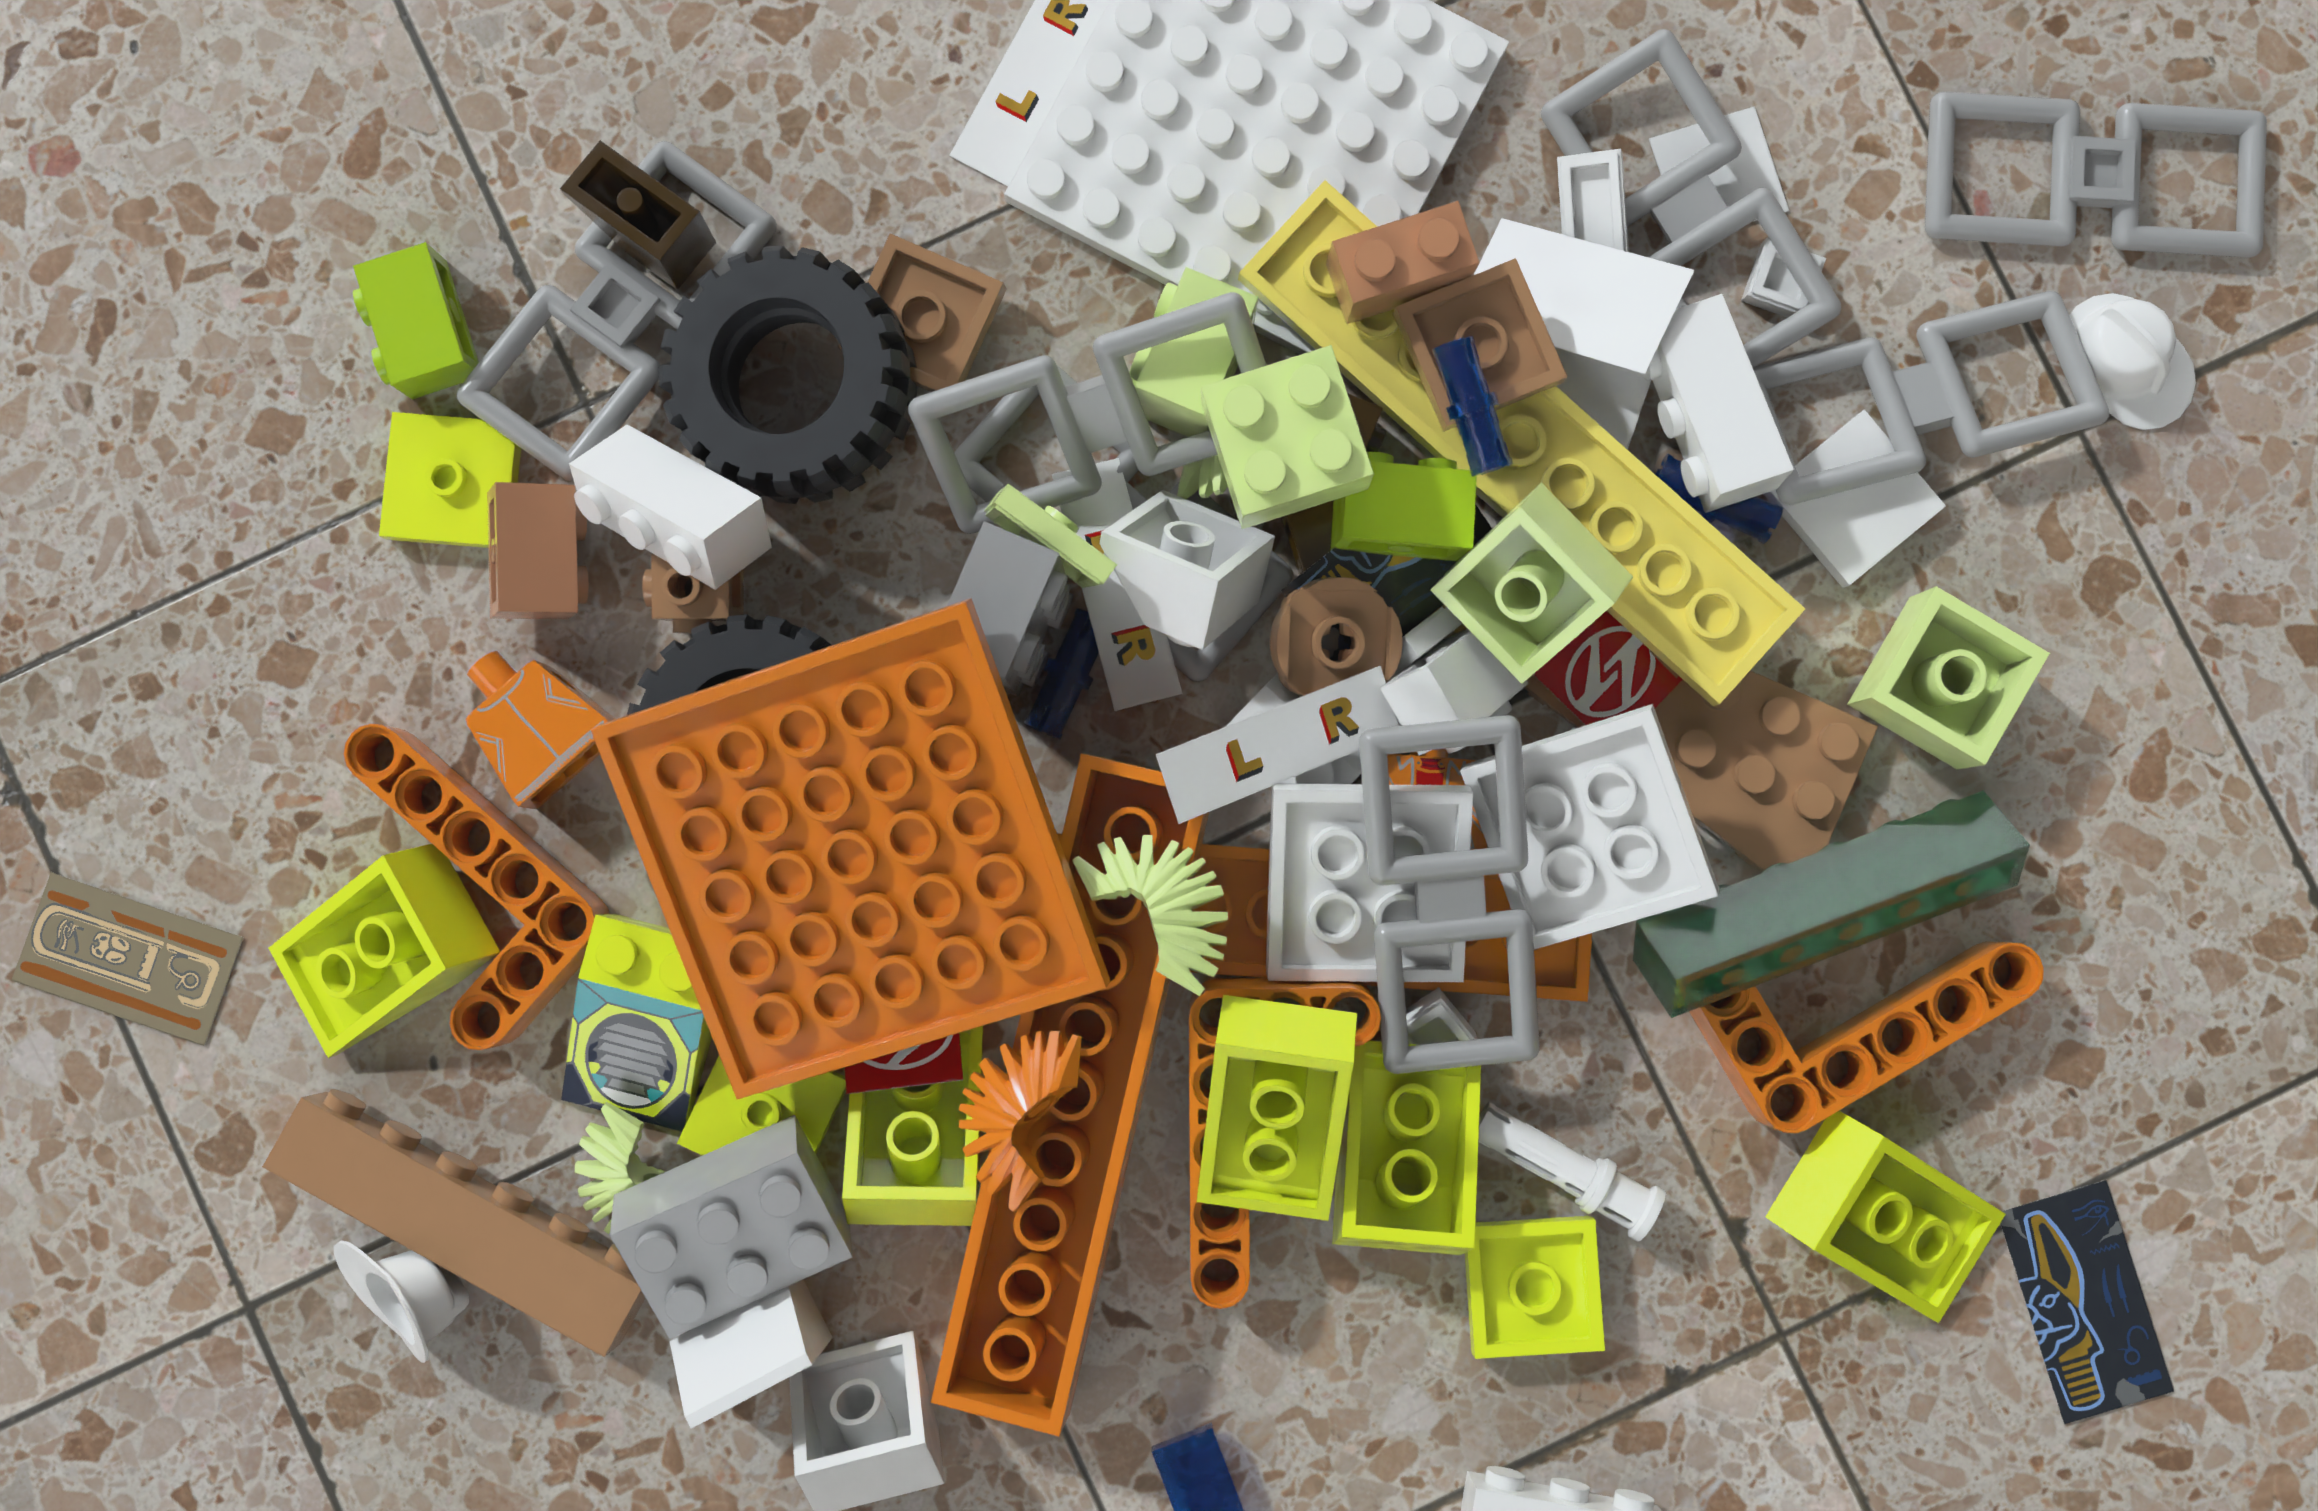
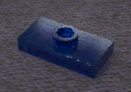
(1196, 1472)

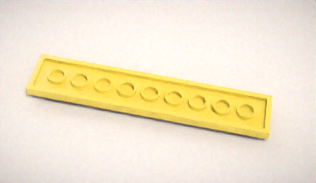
(1690, 588)

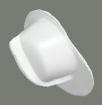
(2135, 359)
(405, 1293)

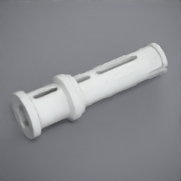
(1593, 1183)

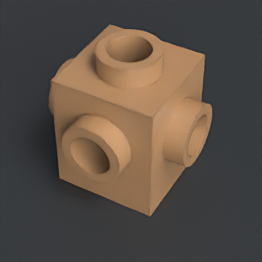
(673, 601)

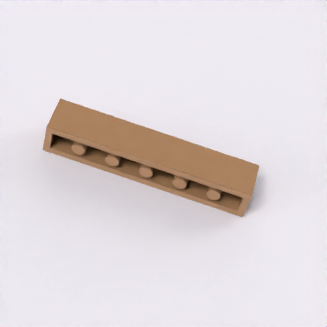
(458, 1218)

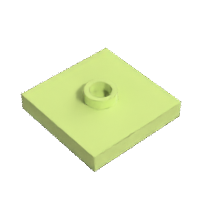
(1052, 530)

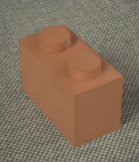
(1401, 261)
(535, 551)

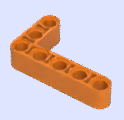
(494, 871)
(1860, 1037)
(1230, 1236)

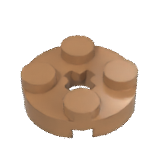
(1309, 615)

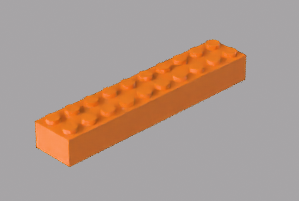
(1038, 1270)

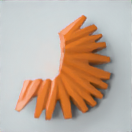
(1014, 1104)

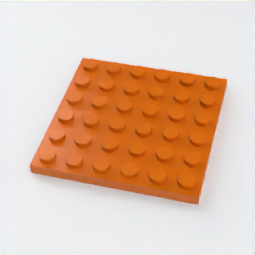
(853, 851)

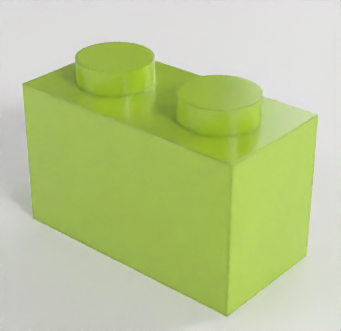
(415, 321)
(1409, 510)

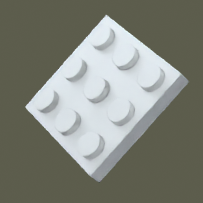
(1602, 829)
(1321, 886)

